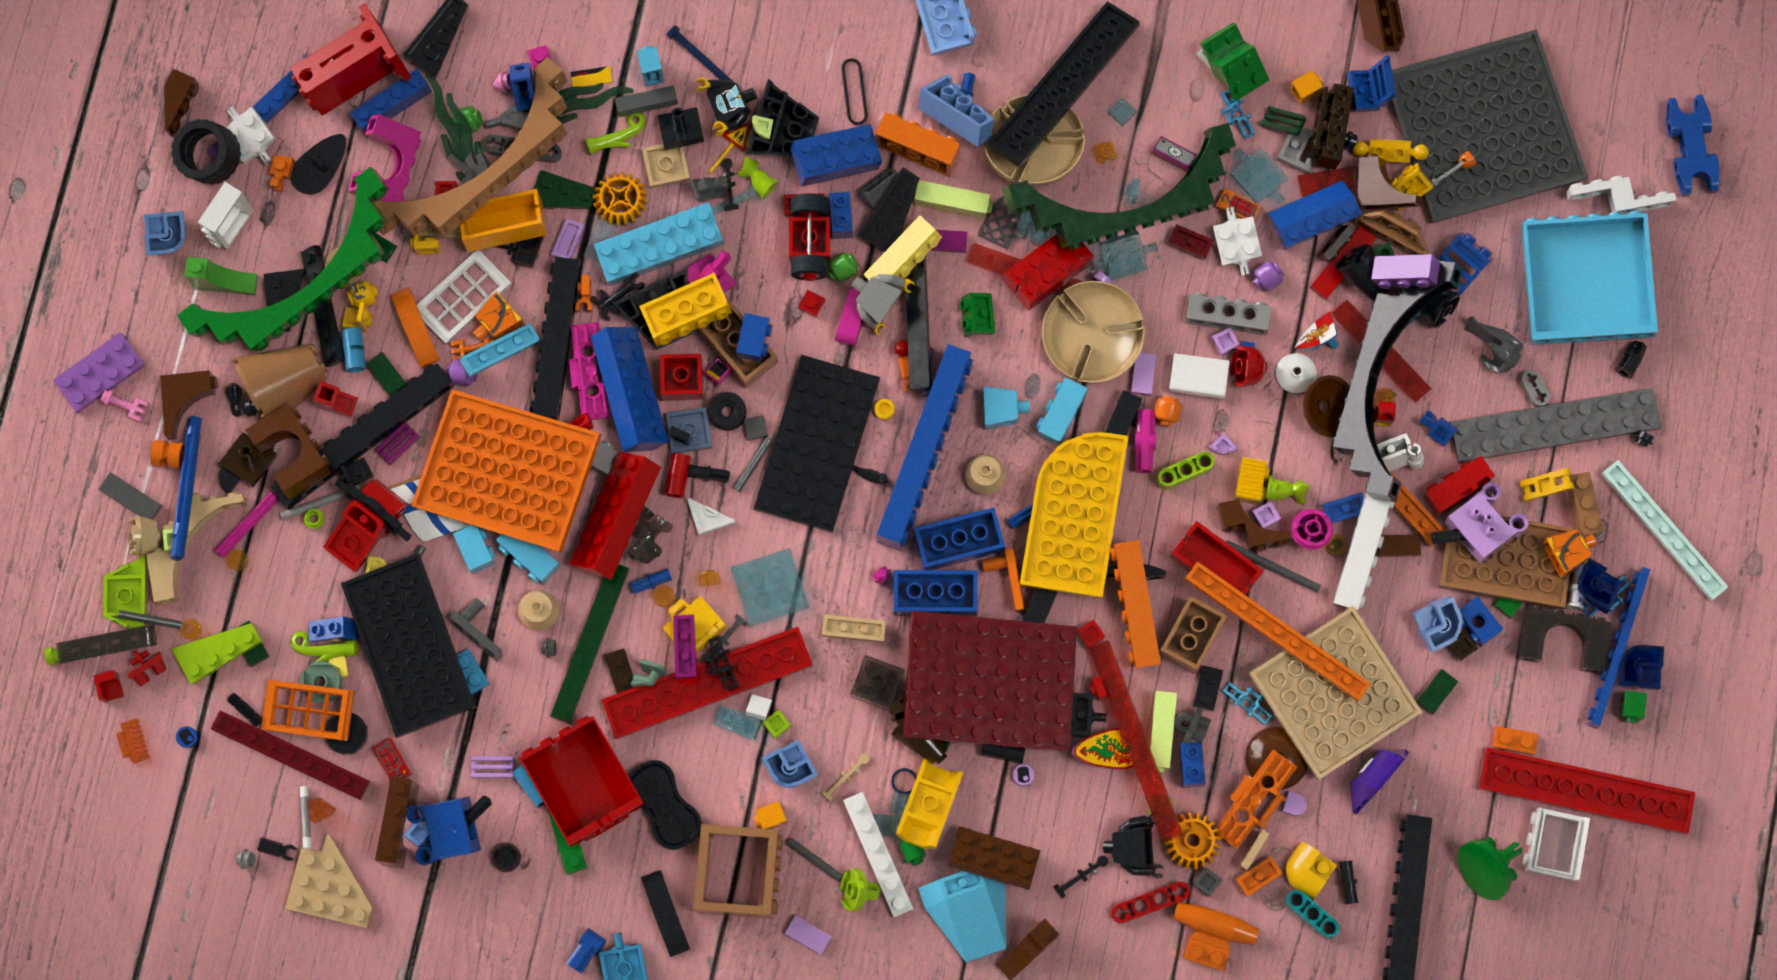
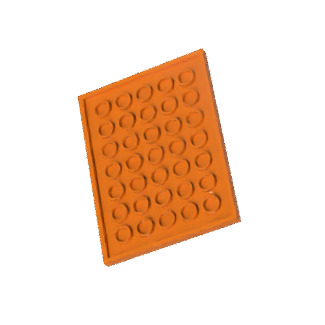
(506, 470)

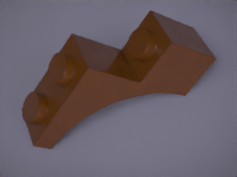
(1257, 538)

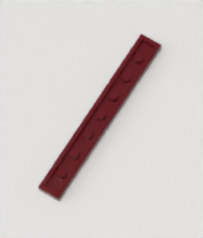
(290, 755)

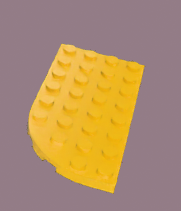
(1075, 515)

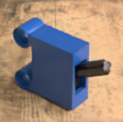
(449, 827)

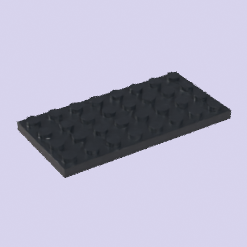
(817, 443)
(408, 645)

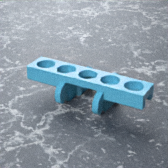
(1253, 704)

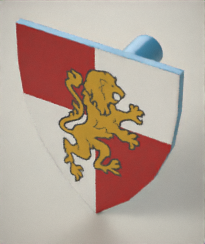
(1319, 333)

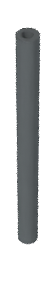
(1276, 568)

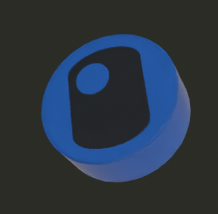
(187, 737)

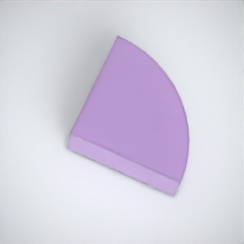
(1223, 446)

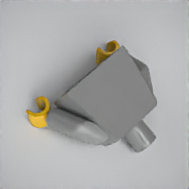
(878, 297)

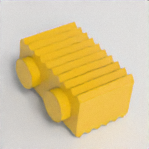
(1251, 480)

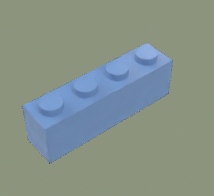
(956, 111)

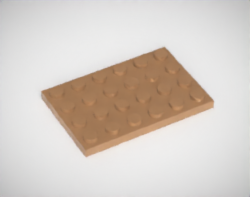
(1514, 572)

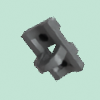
(703, 186)
(1197, 727)

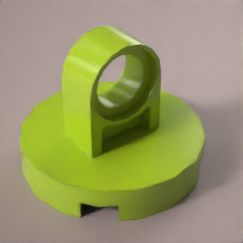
(857, 890)

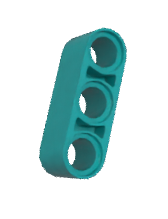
(1322, 918)

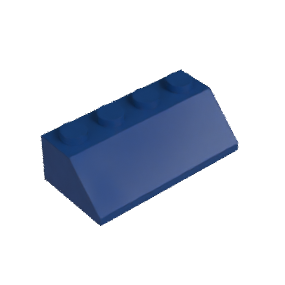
(1314, 214)

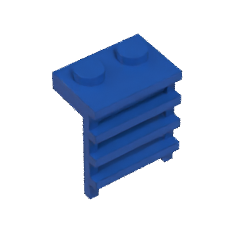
(1372, 86)
(1473, 254)

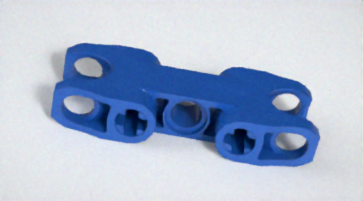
(1694, 159)

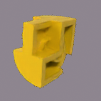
(1308, 870)

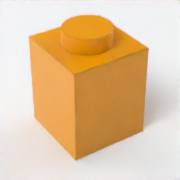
(1306, 87)
(770, 816)

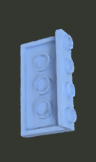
(946, 24)

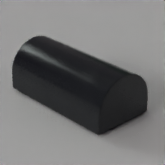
(1007, 754)

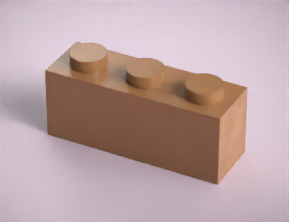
(1584, 505)

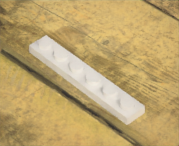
(878, 854)

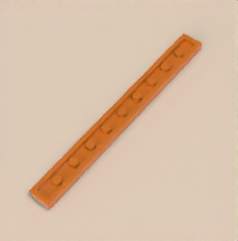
(1277, 631)

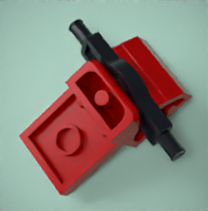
(366, 519)

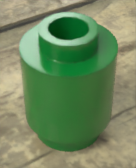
(912, 853)

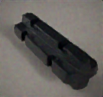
(242, 707)

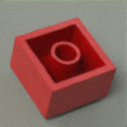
(681, 377)

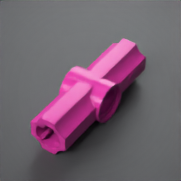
(1145, 441)

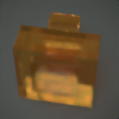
(321, 810)

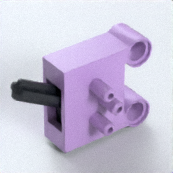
(1480, 525)

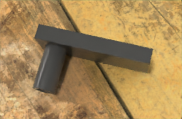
(463, 624)

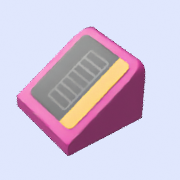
(718, 372)

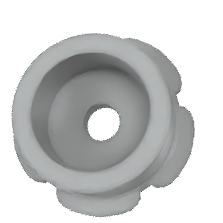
(245, 859)

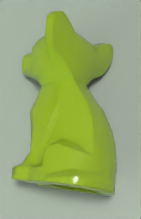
(760, 179)
(1282, 489)

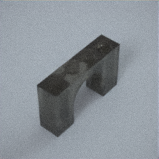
(1592, 632)

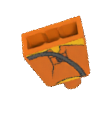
(496, 319)
(1568, 550)

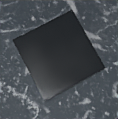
(680, 435)

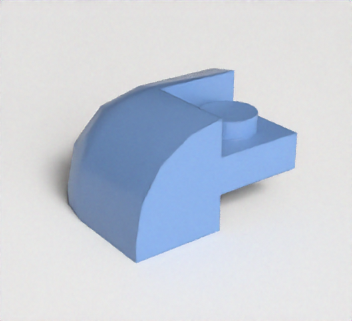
(164, 232)
(1439, 623)
(790, 765)

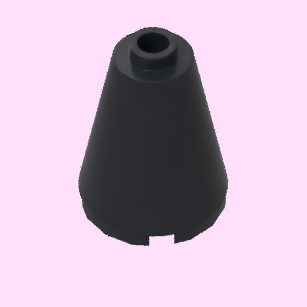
(1359, 269)
(1440, 308)

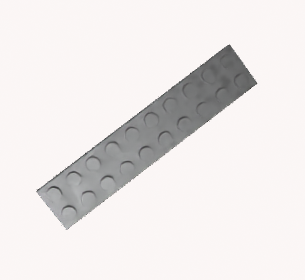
(1556, 425)

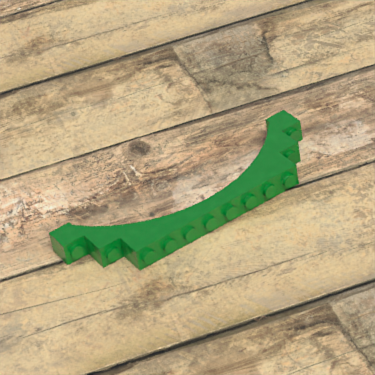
(353, 256)

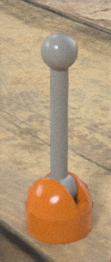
(1466, 161)

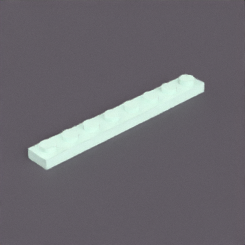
(1664, 530)

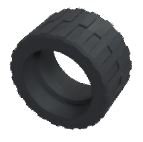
(185, 143)

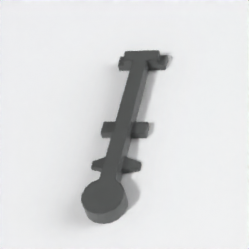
(724, 639)

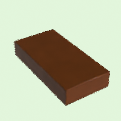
(1400, 546)

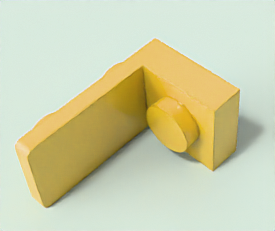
(428, 246)
(358, 318)

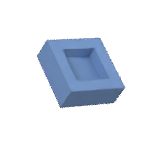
(418, 834)

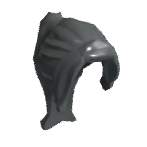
(1503, 345)

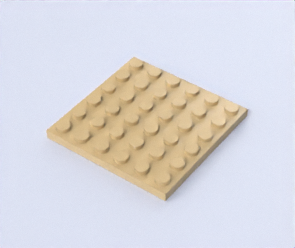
(1320, 717)

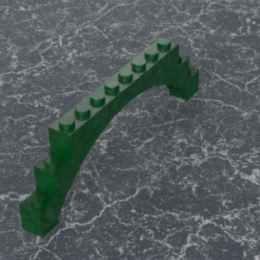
(1081, 226)

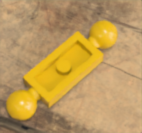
(1391, 150)

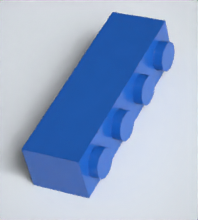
(392, 100)

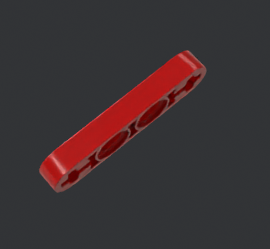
(1149, 899)

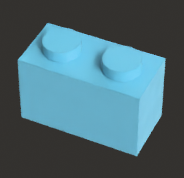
(650, 66)
(474, 548)

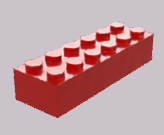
(615, 515)

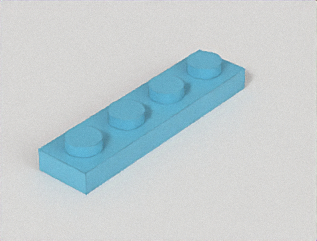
(499, 350)

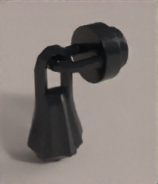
(234, 395)

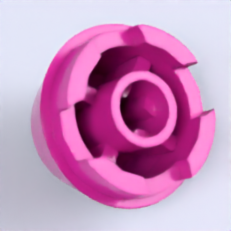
(1312, 529)

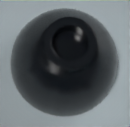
(506, 857)

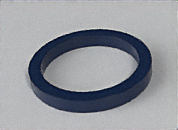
(893, 777)

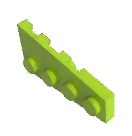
(211, 653)

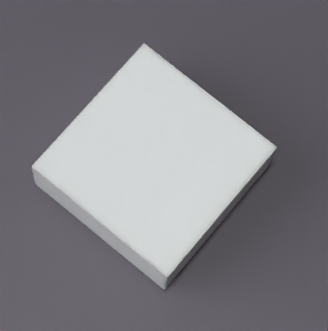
(758, 707)

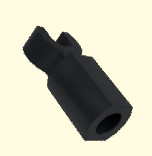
(275, 848)

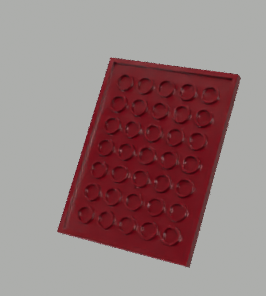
(990, 681)

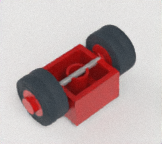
(809, 237)

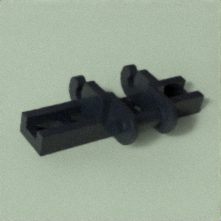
(723, 670)

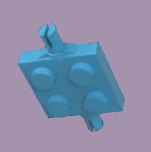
(623, 961)

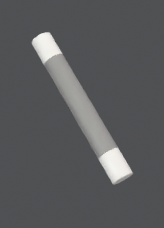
(305, 814)

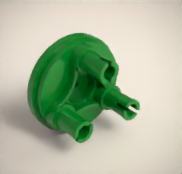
(1487, 868)

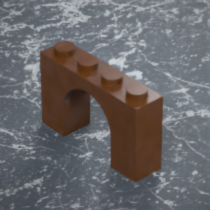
(310, 465)
(400, 796)

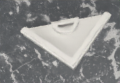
(707, 519)

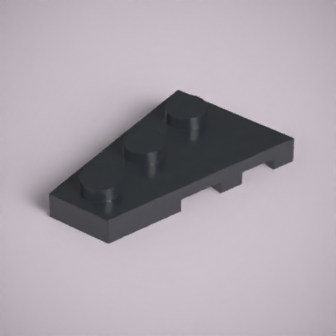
(282, 286)

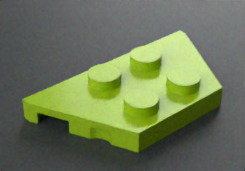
(126, 591)

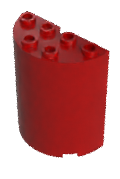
(581, 781)

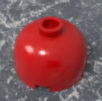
(1248, 366)

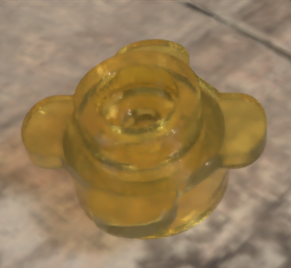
(1106, 146)

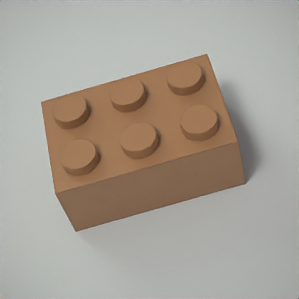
(1192, 634)

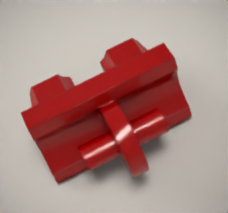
(138, 673)

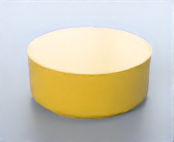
(884, 409)

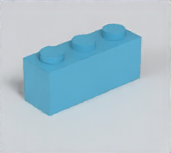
(1061, 411)
(530, 557)

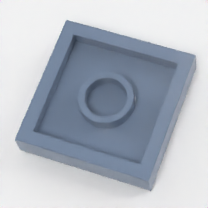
(693, 422)

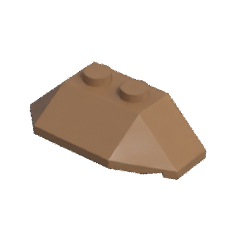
(1393, 228)

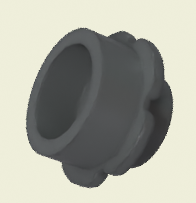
(549, 647)

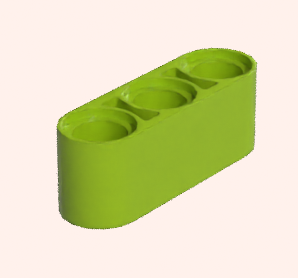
(1179, 478)

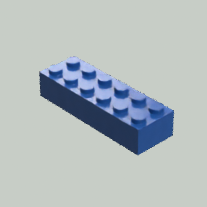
(629, 389)

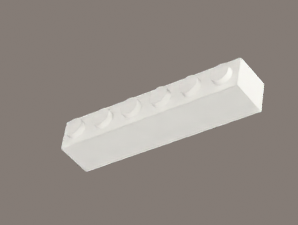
(1362, 553)

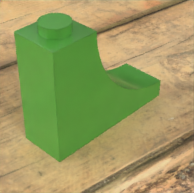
(211, 277)

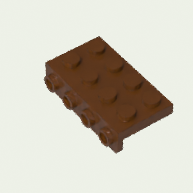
(994, 858)

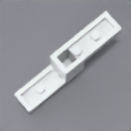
(1620, 195)

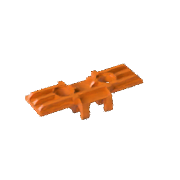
(1251, 794)

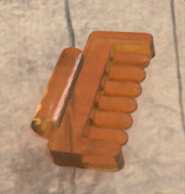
(127, 743)

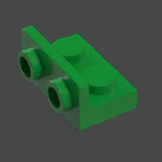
(977, 314)

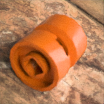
(167, 454)

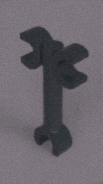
(606, 303)

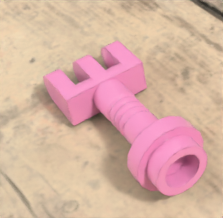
(133, 408)

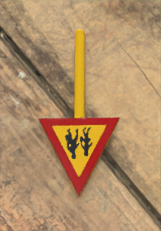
(737, 138)

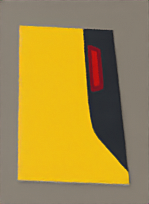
(591, 76)

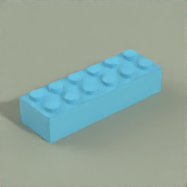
(659, 244)

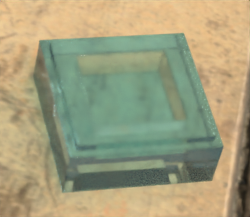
(1122, 112)

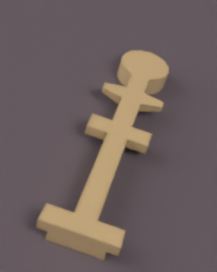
(863, 760)

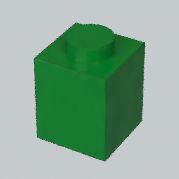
(1633, 706)

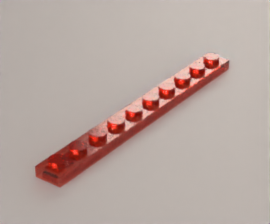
(1136, 741)

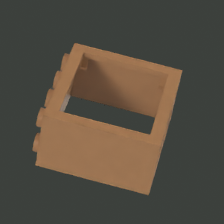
(773, 865)

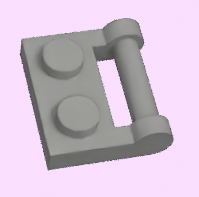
(1293, 150)

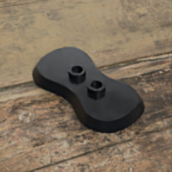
(672, 818)

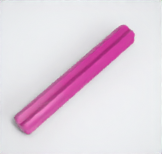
(246, 524)

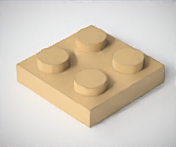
(665, 166)

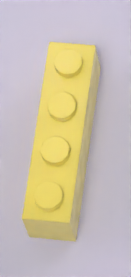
(906, 250)

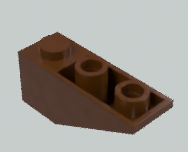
(177, 96)

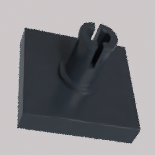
(680, 128)

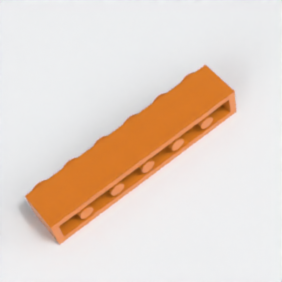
(1136, 603)

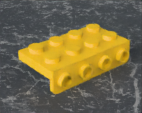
(685, 309)

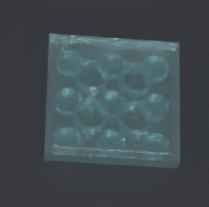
(769, 587)

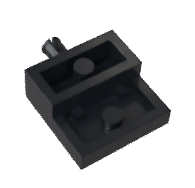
(1083, 715)

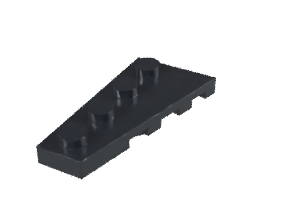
(435, 39)
(891, 213)

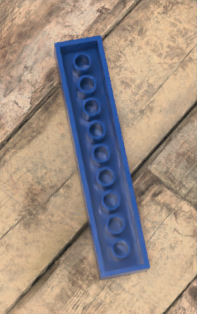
(924, 446)

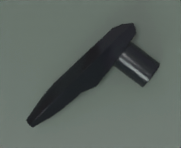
(871, 475)

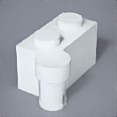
(1399, 453)

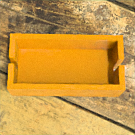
(505, 221)

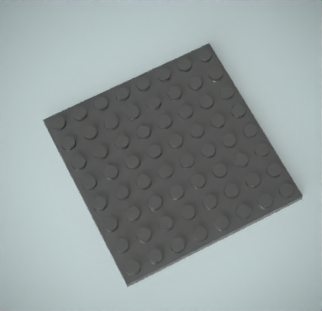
(1500, 109)

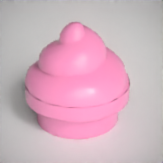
(502, 82)

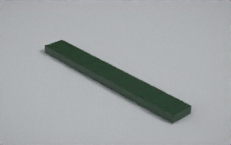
(589, 646)

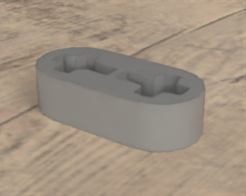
(1531, 391)

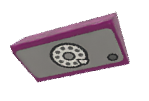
(1174, 154)

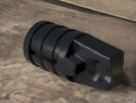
(1631, 359)

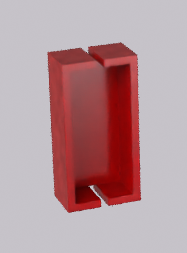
(1046, 271)
(1217, 557)

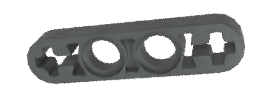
(507, 140)

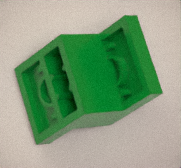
(1234, 61)

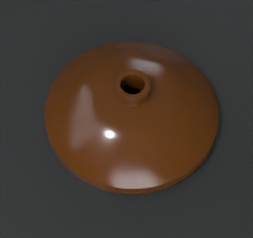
(1330, 393)
(1262, 746)

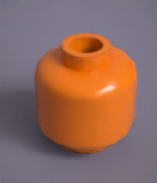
(1168, 410)

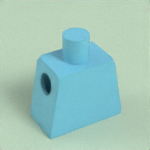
(1002, 407)

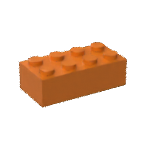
(918, 144)

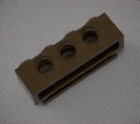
(1335, 129)

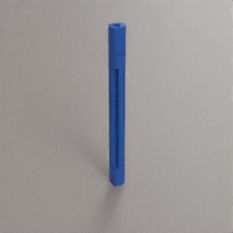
(186, 487)

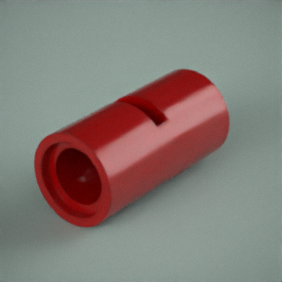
(677, 475)

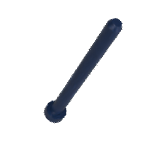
(674, 33)

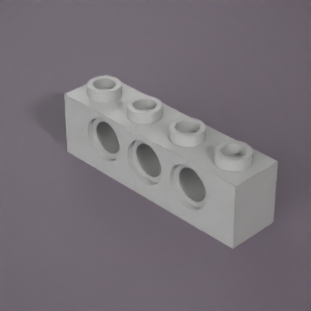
(1217, 319)

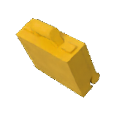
(707, 622)

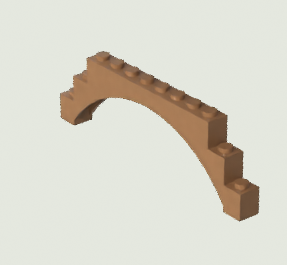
(534, 140)

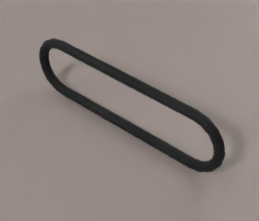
(846, 93)

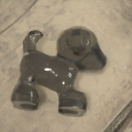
(646, 548)

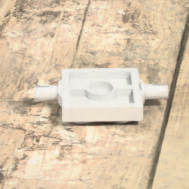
(251, 134)
(1237, 241)

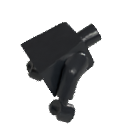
(1134, 847)

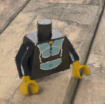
(728, 103)

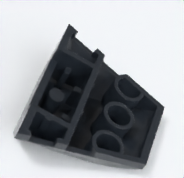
(790, 122)
(630, 304)

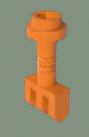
(463, 349)

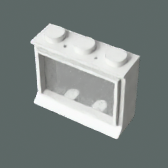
(1556, 844)

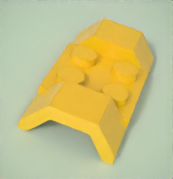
(928, 806)

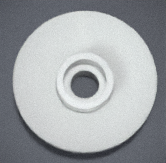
(1291, 382)

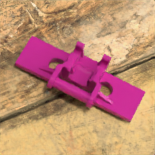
(585, 375)

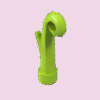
(615, 139)
(348, 648)

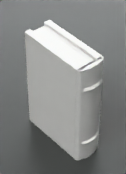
(1199, 376)

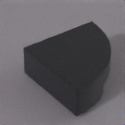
(227, 481)

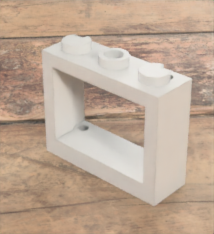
(225, 216)

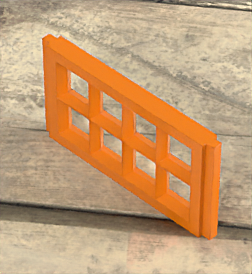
(344, 714)

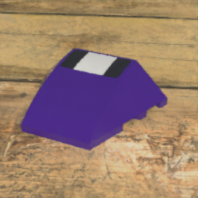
(1374, 776)

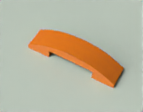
(415, 327)

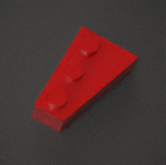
(1458, 485)

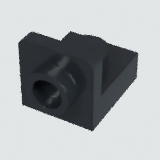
(356, 472)

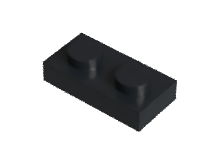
(1208, 688)

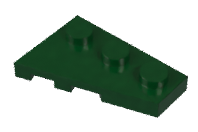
(563, 192)

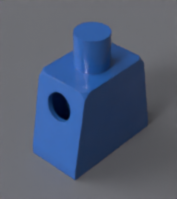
(521, 79)

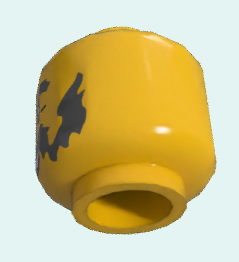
(362, 292)

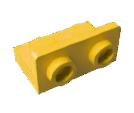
(1412, 182)

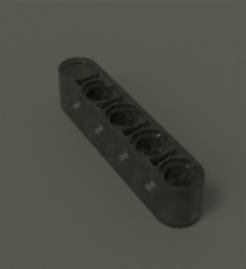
(107, 644)

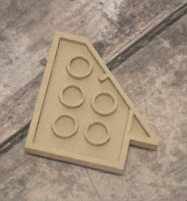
(328, 888)

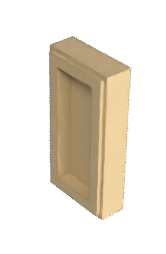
(1253, 851)

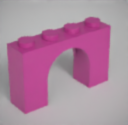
(403, 143)

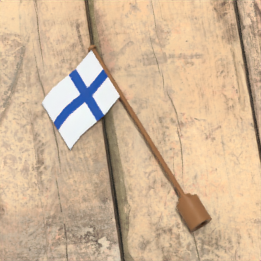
(423, 523)

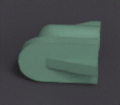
(649, 667)

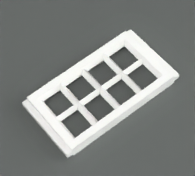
(489, 269)

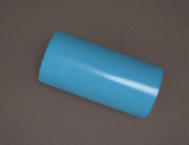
(353, 349)
(526, 783)

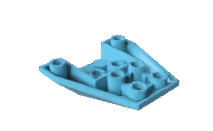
(968, 912)

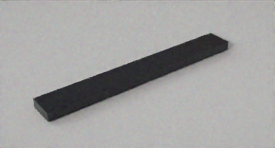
(918, 329)

